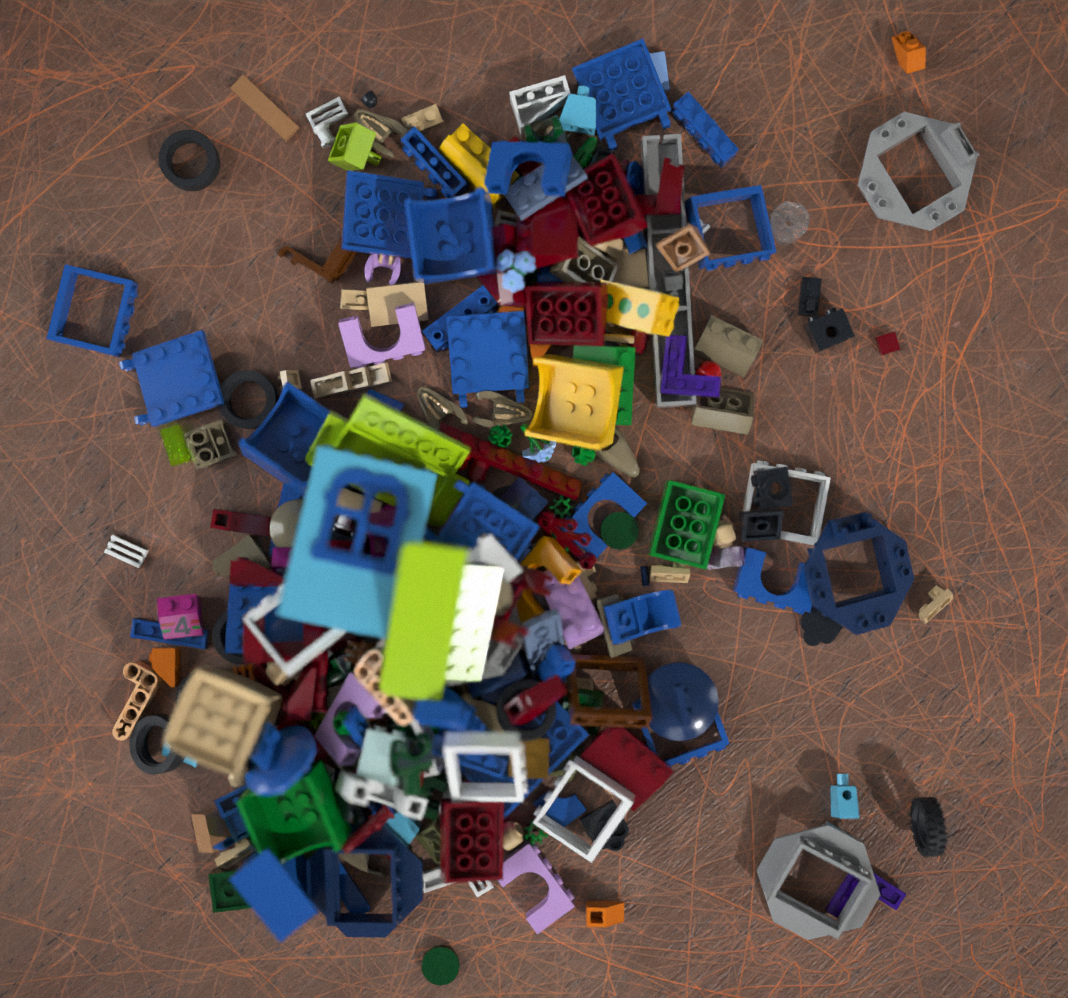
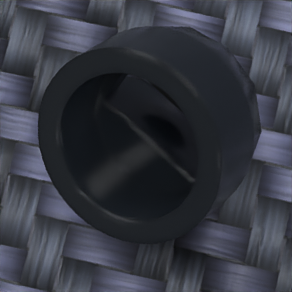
(369, 99)

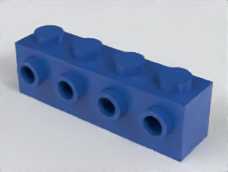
(704, 130)
(433, 163)
(476, 303)

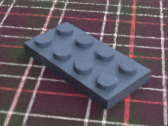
(528, 195)
(543, 634)

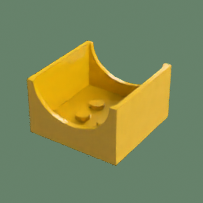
(576, 401)

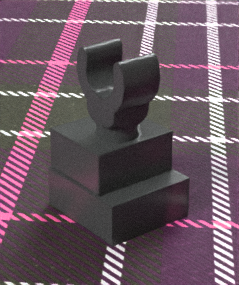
(673, 282)

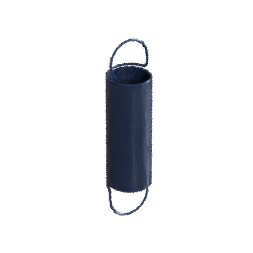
(645, 576)

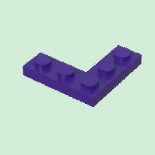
(672, 375)
(888, 894)

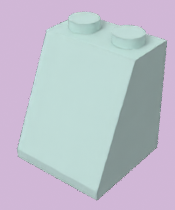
(375, 756)

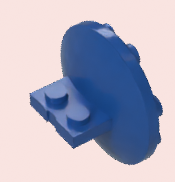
(279, 758)

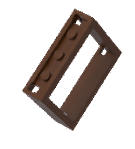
(609, 716)

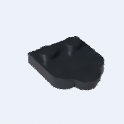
(818, 628)
(597, 819)

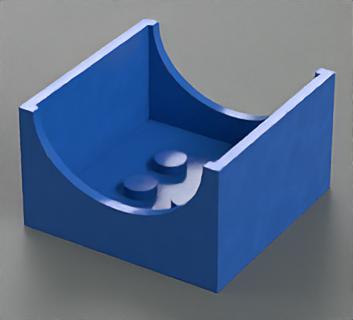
(451, 237)
(286, 437)
(276, 891)

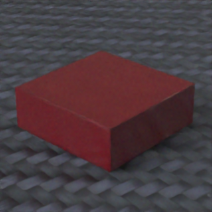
(887, 343)

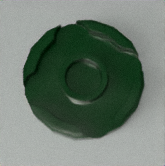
(619, 530)
(440, 965)

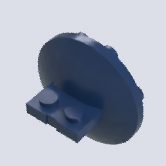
(681, 701)

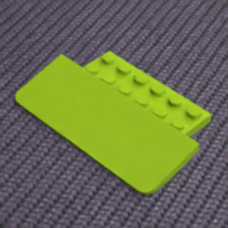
(394, 436)
(437, 621)

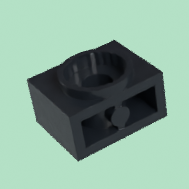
(834, 320)
(762, 482)

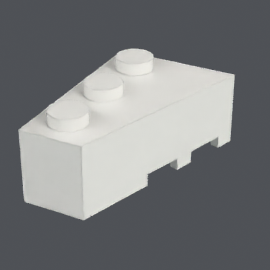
(538, 101)

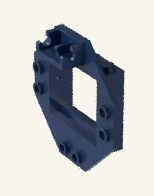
(872, 609)
(406, 885)

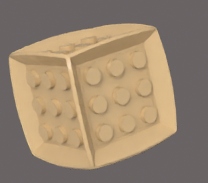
(221, 719)

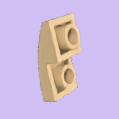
(611, 248)

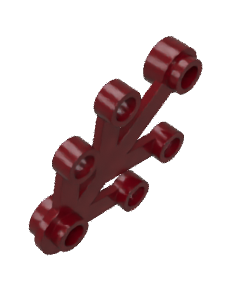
(587, 559)

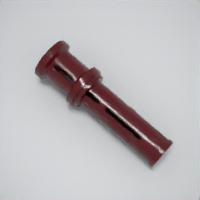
(320, 690)
(374, 823)

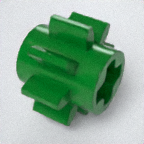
(500, 436)
(583, 455)
(565, 503)
(338, 723)
(534, 838)

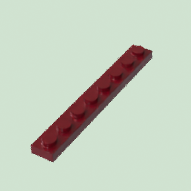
(516, 464)

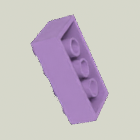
(576, 611)

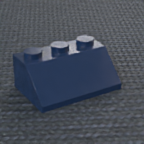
(524, 499)
(515, 671)

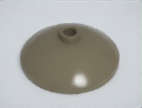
(285, 521)

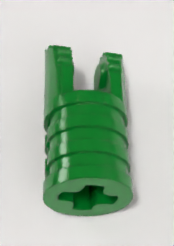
(585, 152)

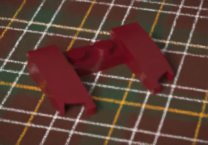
(669, 194)
(504, 239)
(529, 580)
(256, 652)

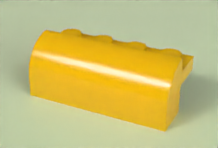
(470, 159)

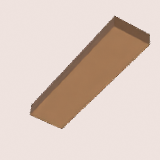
(264, 108)

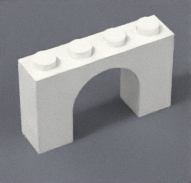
(494, 554)
(362, 790)

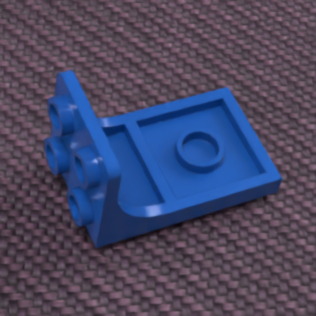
(642, 615)

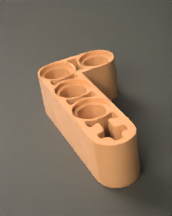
(371, 680)
(134, 701)

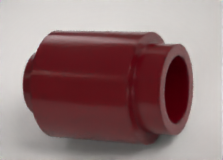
(640, 341)
(477, 470)

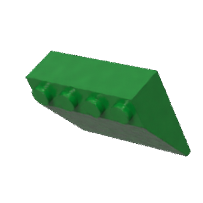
(619, 356)
(686, 524)

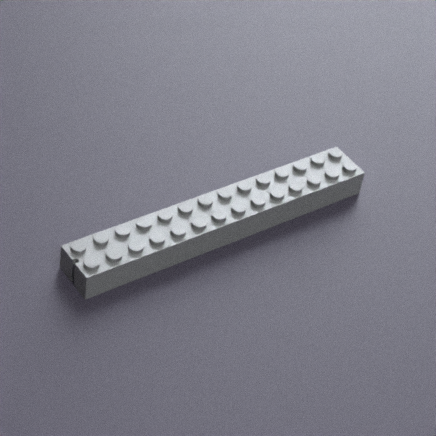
(658, 229)

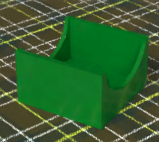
(297, 819)

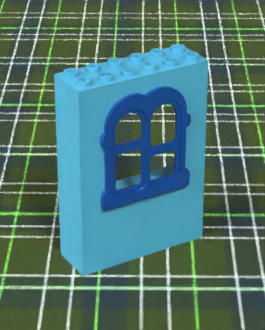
(342, 586)

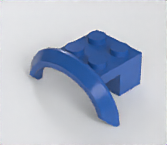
(232, 816)

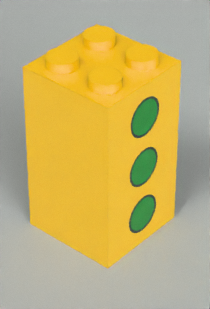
(640, 309)

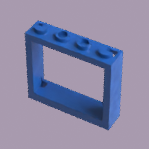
(761, 218)
(63, 304)
(701, 751)

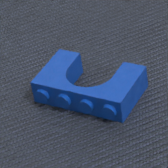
(508, 155)
(611, 489)
(749, 584)
(447, 716)

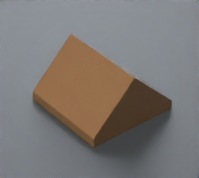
(683, 247)
(209, 829)

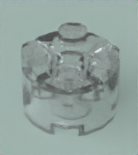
(786, 212)

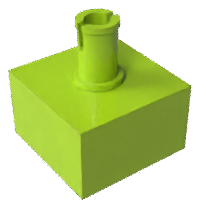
(353, 148)

